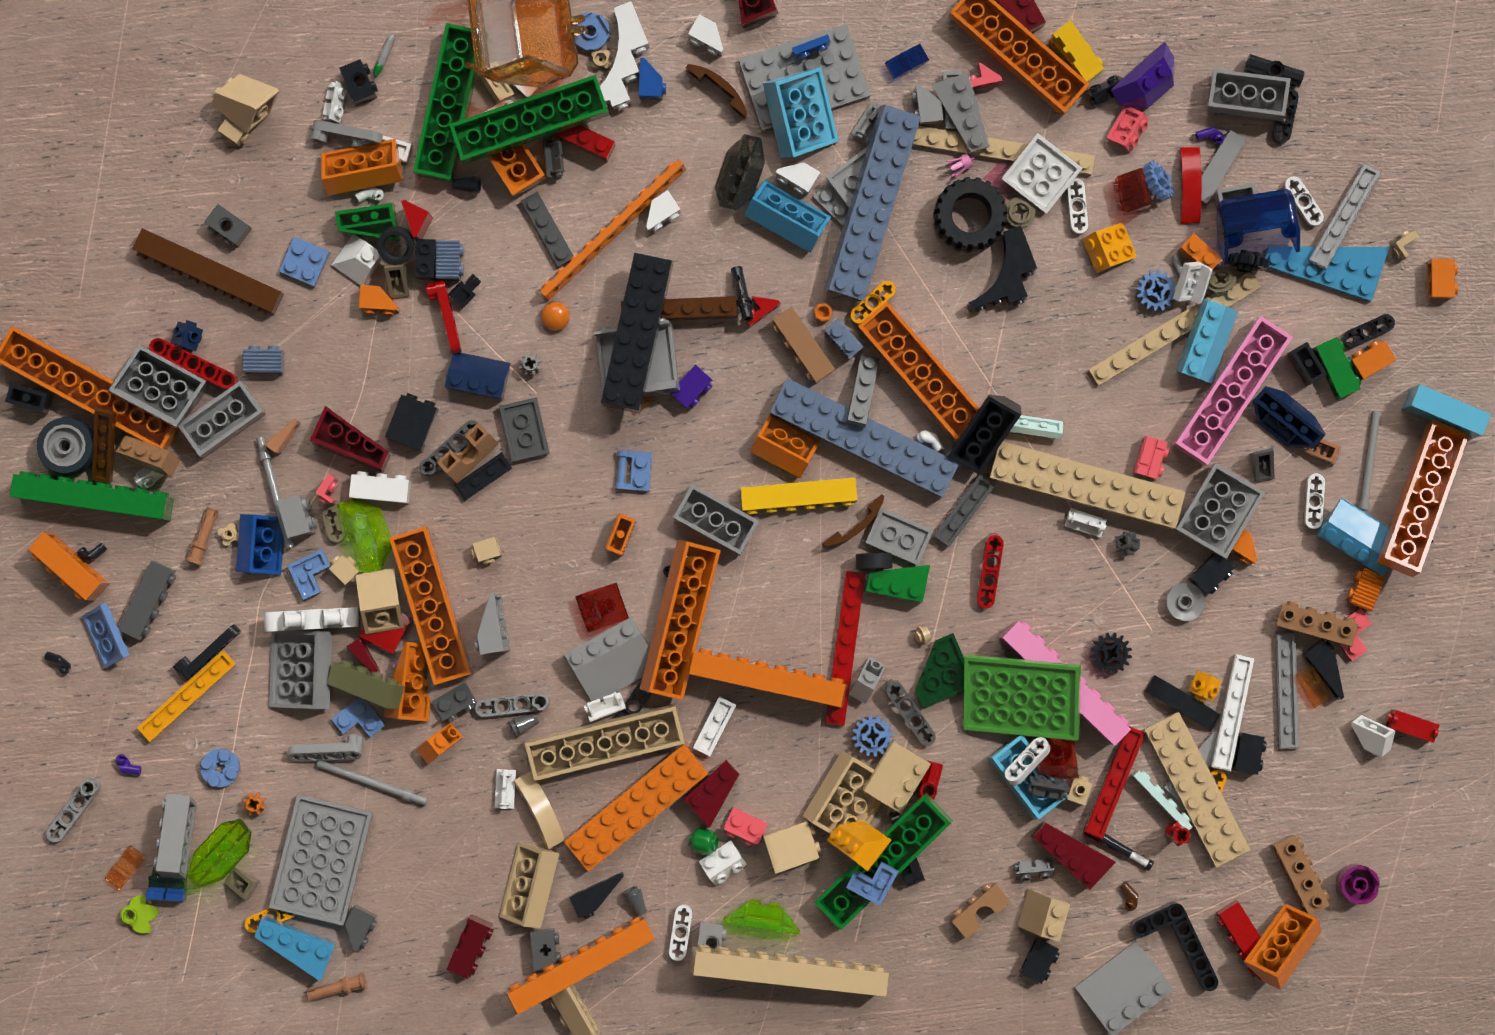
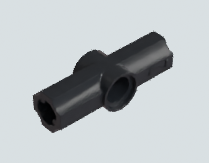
(1262, 67)

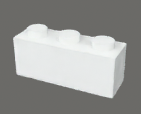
(380, 487)

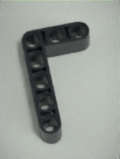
(1184, 939)

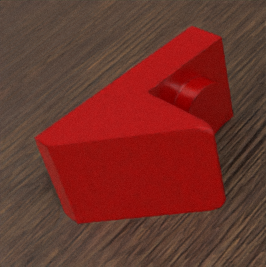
(765, 307)

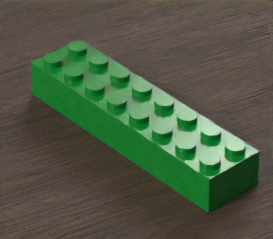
(447, 104)
(529, 119)
(85, 495)
(908, 839)

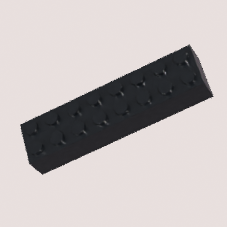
(637, 333)

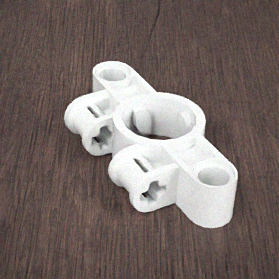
(311, 619)

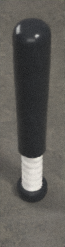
(1115, 845)

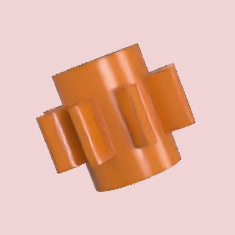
(256, 798)

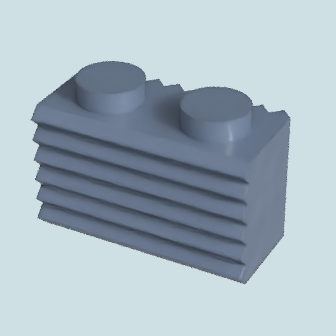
(449, 260)
(843, 339)
(263, 360)

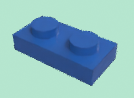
(804, 50)

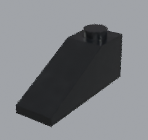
(1325, 663)
(590, 898)

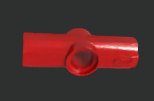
(931, 778)
(1177, 833)

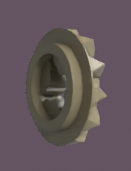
(1024, 204)
(1222, 273)

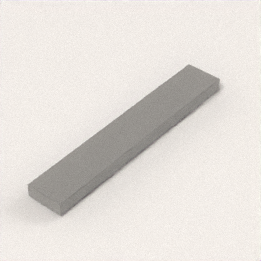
(1344, 217)
(1287, 691)

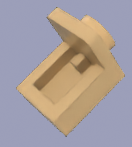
(1404, 239)

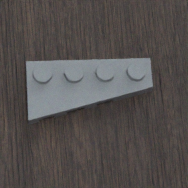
(961, 104)

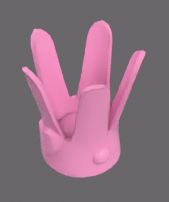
(960, 164)

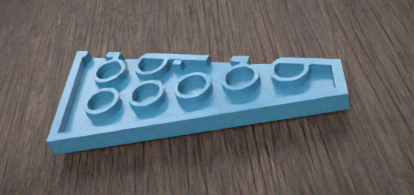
(1350, 271)

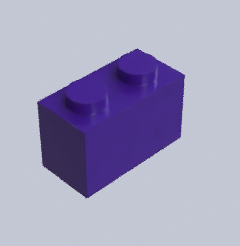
(692, 386)

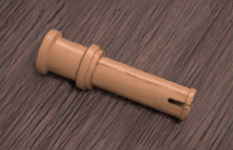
(199, 545)
(346, 985)

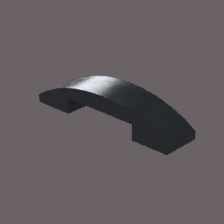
(1182, 702)

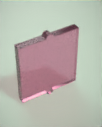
(995, 176)

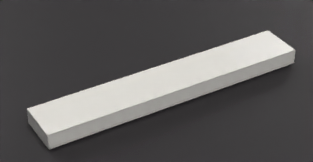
(1232, 712)

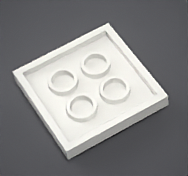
(1041, 173)

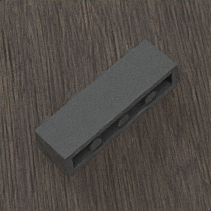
(147, 600)

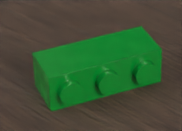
(1338, 368)

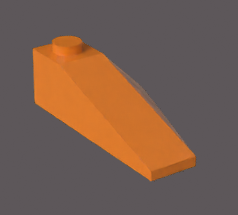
(410, 673)

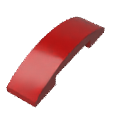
(1190, 184)

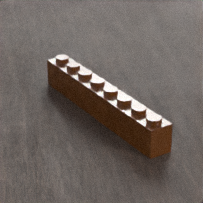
(208, 271)

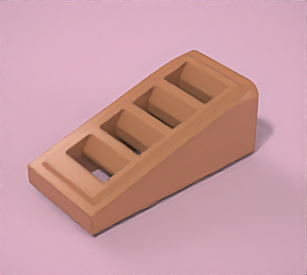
(280, 439)
(1331, 460)

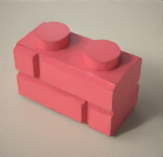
(1151, 457)

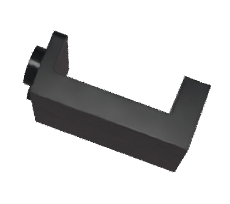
(411, 421)

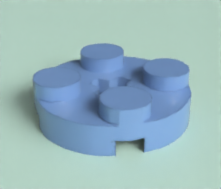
(600, 37)
(209, 765)

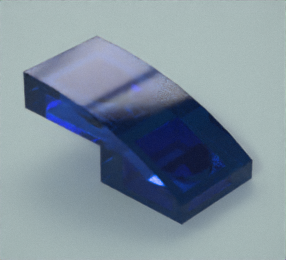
(906, 61)

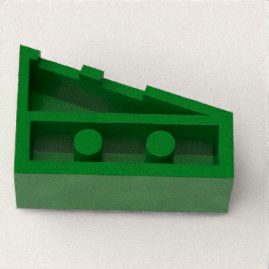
(368, 220)
(900, 583)

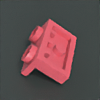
(1128, 128)
(328, 486)
(744, 826)

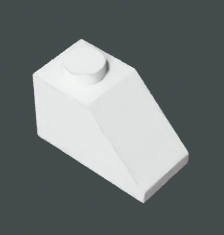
(1373, 735)

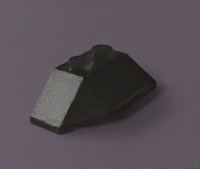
(740, 172)

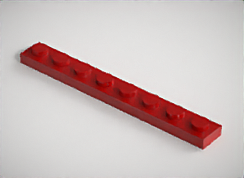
(846, 641)

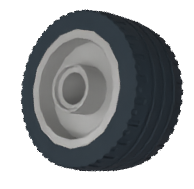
(53, 443)

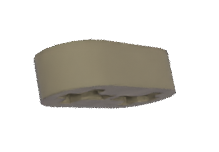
(338, 523)

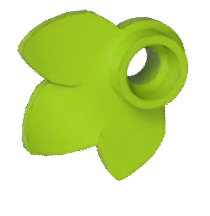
(142, 914)

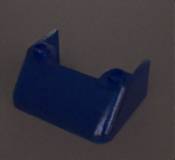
(1255, 214)

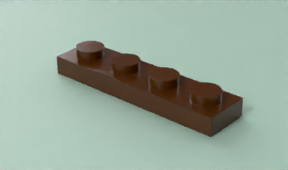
(103, 445)

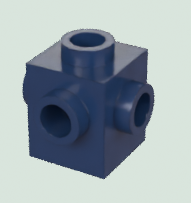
(187, 335)

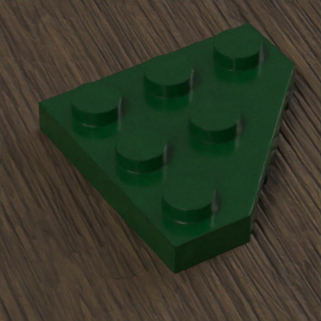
(942, 672)

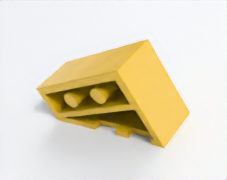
(1076, 51)

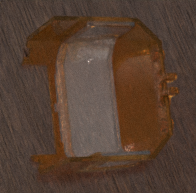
(524, 40)

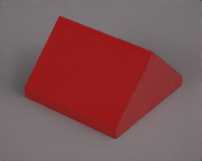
(417, 219)

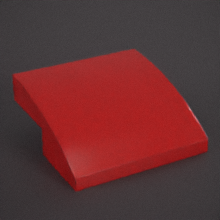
(388, 639)

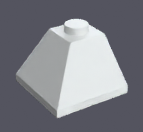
(357, 260)

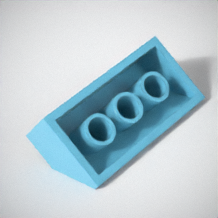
(1207, 341)

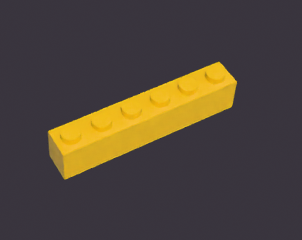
(799, 494)

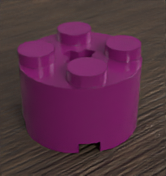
(1368, 887)

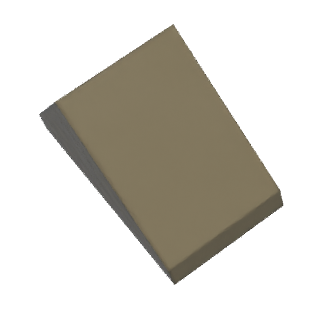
(397, 280)
(241, 883)

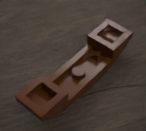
(700, 73)
(837, 538)

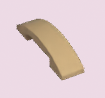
(540, 809)

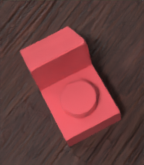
(986, 78)

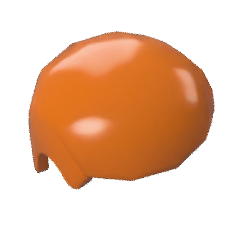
(555, 316)

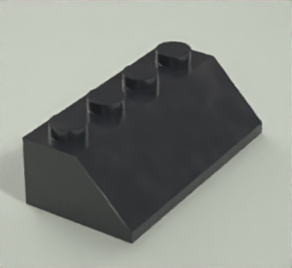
(985, 432)

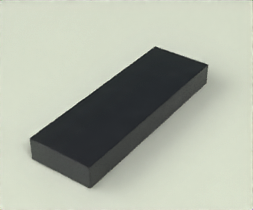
(483, 476)

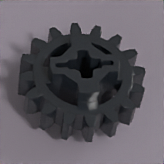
(1248, 261)
(1103, 648)

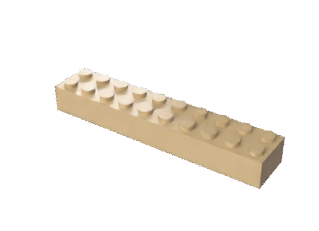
(1087, 485)
(789, 971)

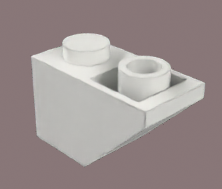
(705, 33)
(798, 175)
(661, 210)

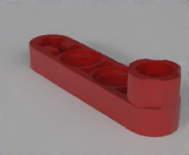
(439, 291)
(992, 571)

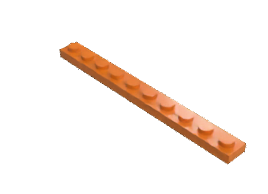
(617, 225)

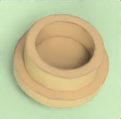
(922, 635)

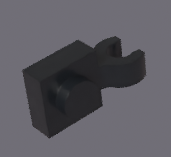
(462, 293)

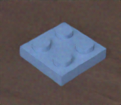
(304, 261)

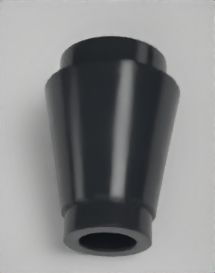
(467, 185)

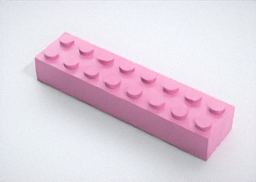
(1232, 390)
(1092, 709)

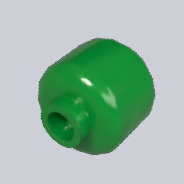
(704, 841)

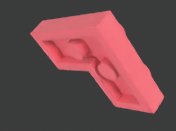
(1358, 647)

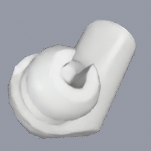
(372, 193)
(929, 437)

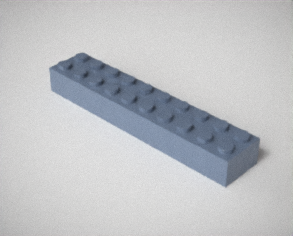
(872, 202)
(872, 444)

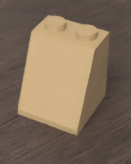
(245, 101)
(379, 601)
(792, 846)
(1044, 915)

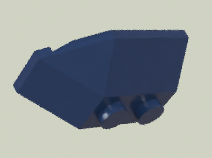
(1287, 419)

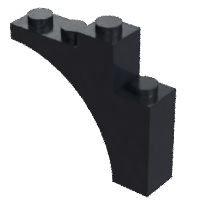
(1017, 262)

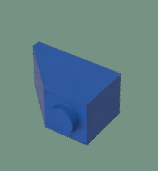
(650, 82)

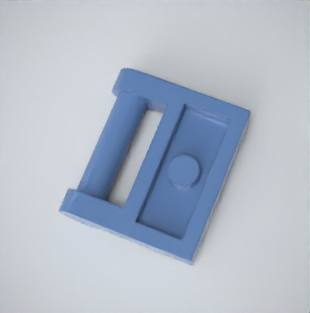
(639, 471)

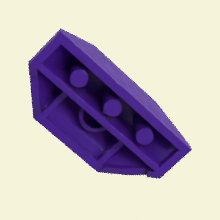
(1147, 80)

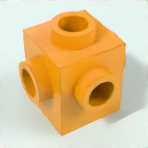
(1204, 686)

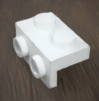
(1193, 282)
(723, 863)

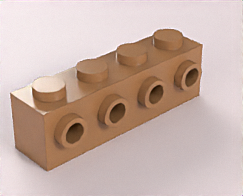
(803, 345)
(1317, 625)
(1300, 874)

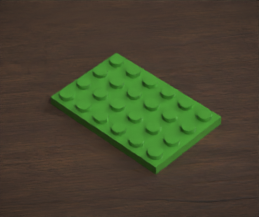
(1022, 697)

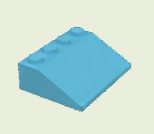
(800, 112)

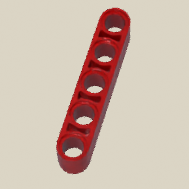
(187, 357)

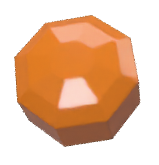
(823, 312)

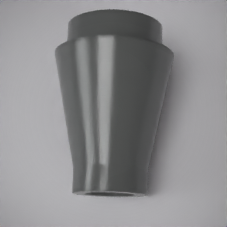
(523, 724)
(635, 899)

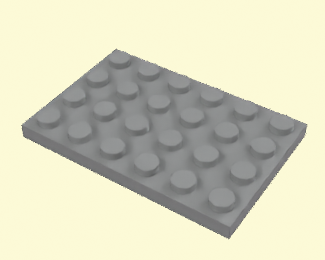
(839, 66)
(321, 859)

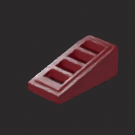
(361, 651)

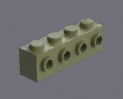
(365, 684)

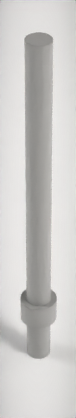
(265, 457)
(1363, 504)
(406, 795)

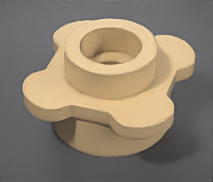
(600, 54)
(229, 529)

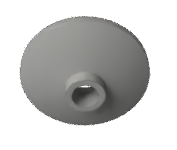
(1195, 599)

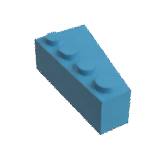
(297, 945)

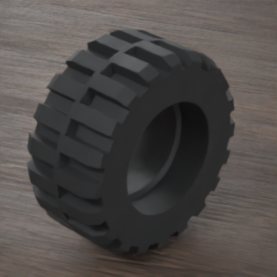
(970, 189)

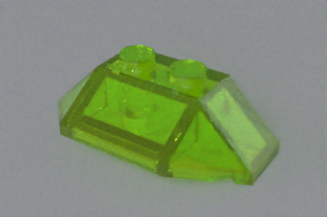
(366, 533)
(219, 853)
(762, 916)

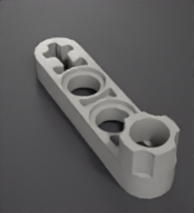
(322, 129)
(512, 702)
(325, 752)
(75, 811)

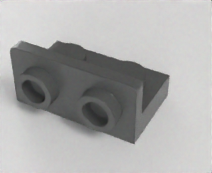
(454, 702)

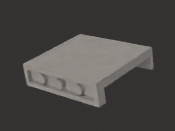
(663, 371)

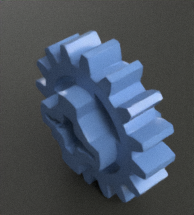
(1158, 180)
(1158, 298)
(863, 736)

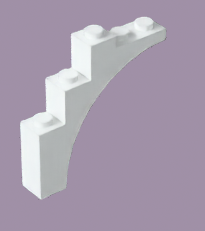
(624, 68)

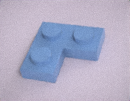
(304, 570)
(359, 712)
(876, 888)

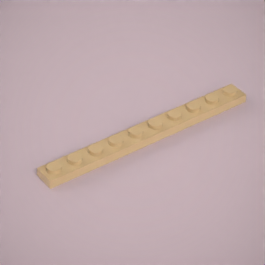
(998, 148)
(1167, 332)

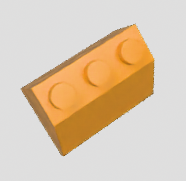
(859, 842)

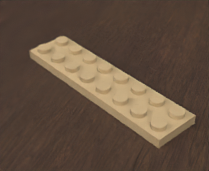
(1197, 789)

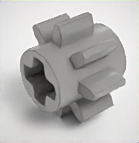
(536, 366)

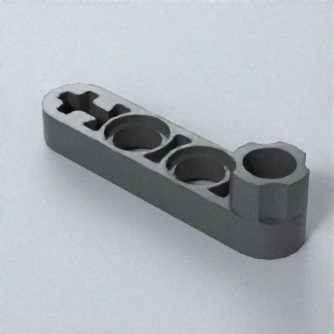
(447, 445)
(911, 712)

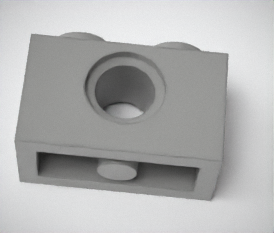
(711, 930)

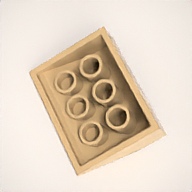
(842, 795)

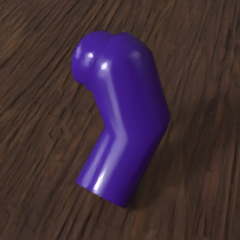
(1210, 133)
(126, 767)

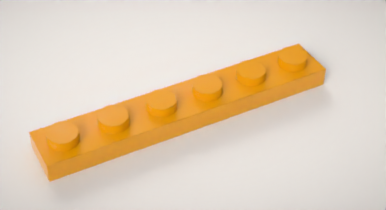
(186, 695)

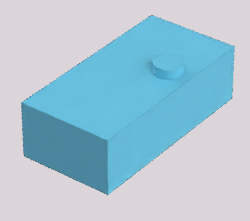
(1447, 410)
(1035, 805)

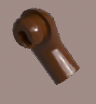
(1131, 896)

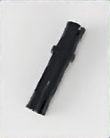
(746, 312)

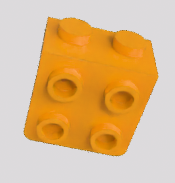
(1109, 247)

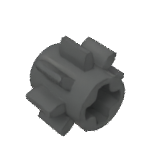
(1128, 543)

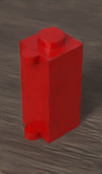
(1412, 725)

